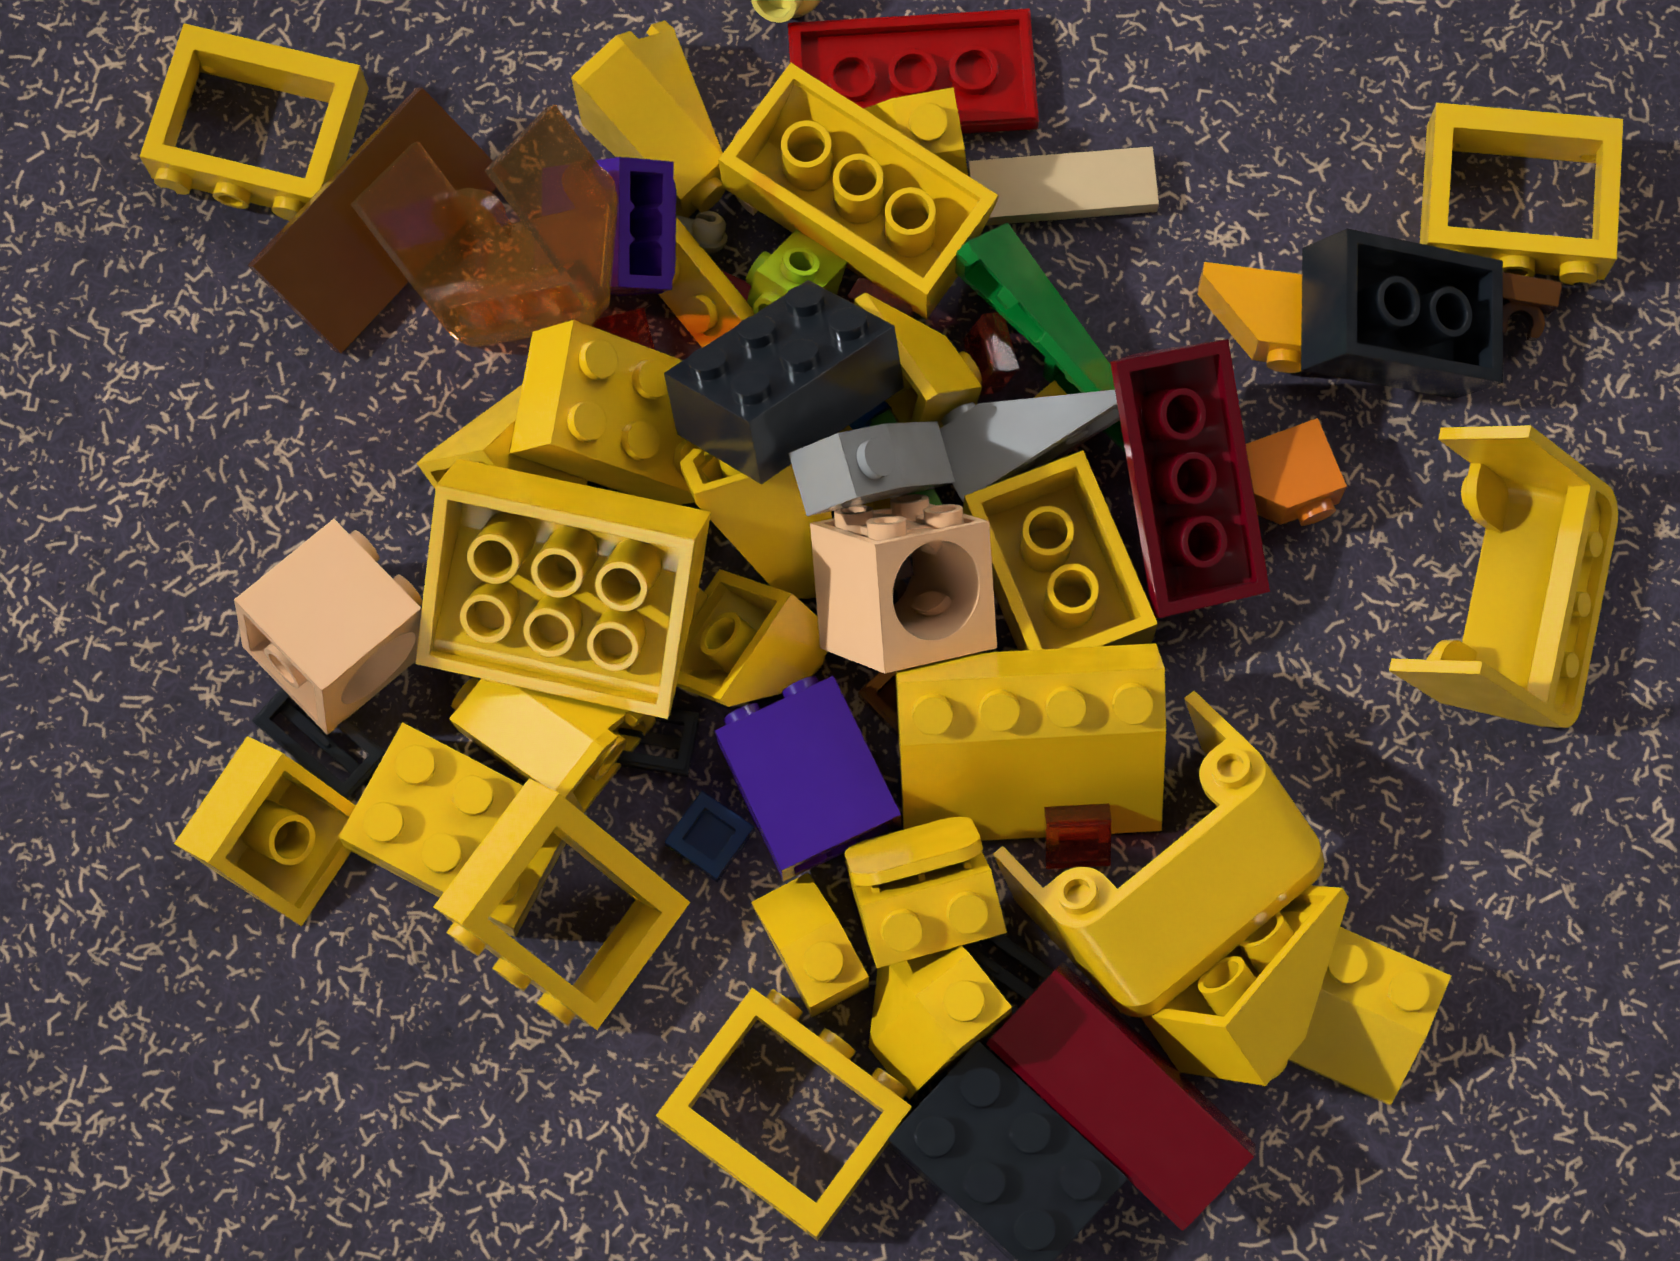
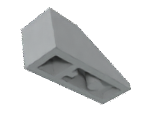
(1016, 436)
(870, 465)

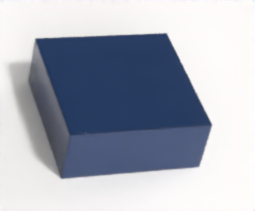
(709, 836)

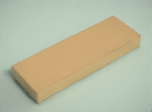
(1069, 185)

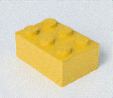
(601, 412)
(1061, 560)
(431, 813)

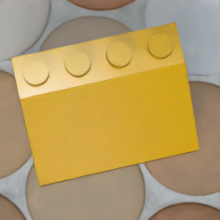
(560, 586)
(1034, 732)

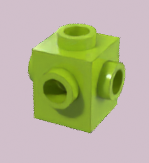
(776, 273)

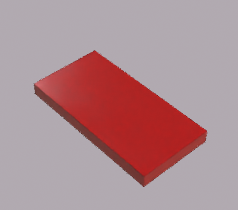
(883, 58)

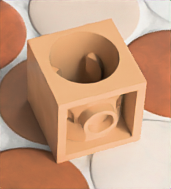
(946, 603)
(331, 624)

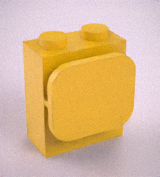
(924, 890)

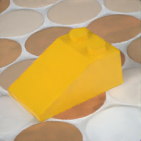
(1257, 1000)

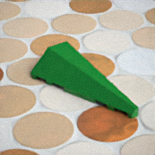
(1019, 290)

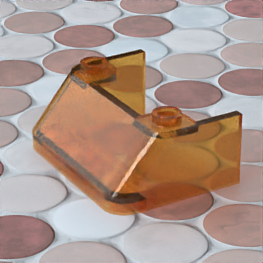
(474, 265)

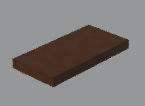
(326, 255)

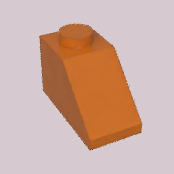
(1295, 475)

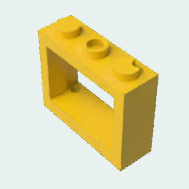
(264, 66)
(1530, 136)
(499, 863)
(829, 1053)

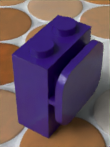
(644, 226)
(807, 775)

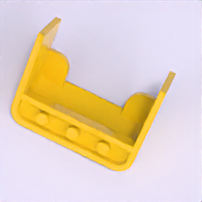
(1534, 583)
(1196, 895)

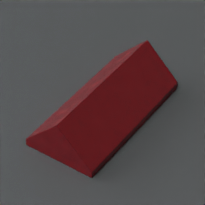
(1190, 477)
(1123, 1096)

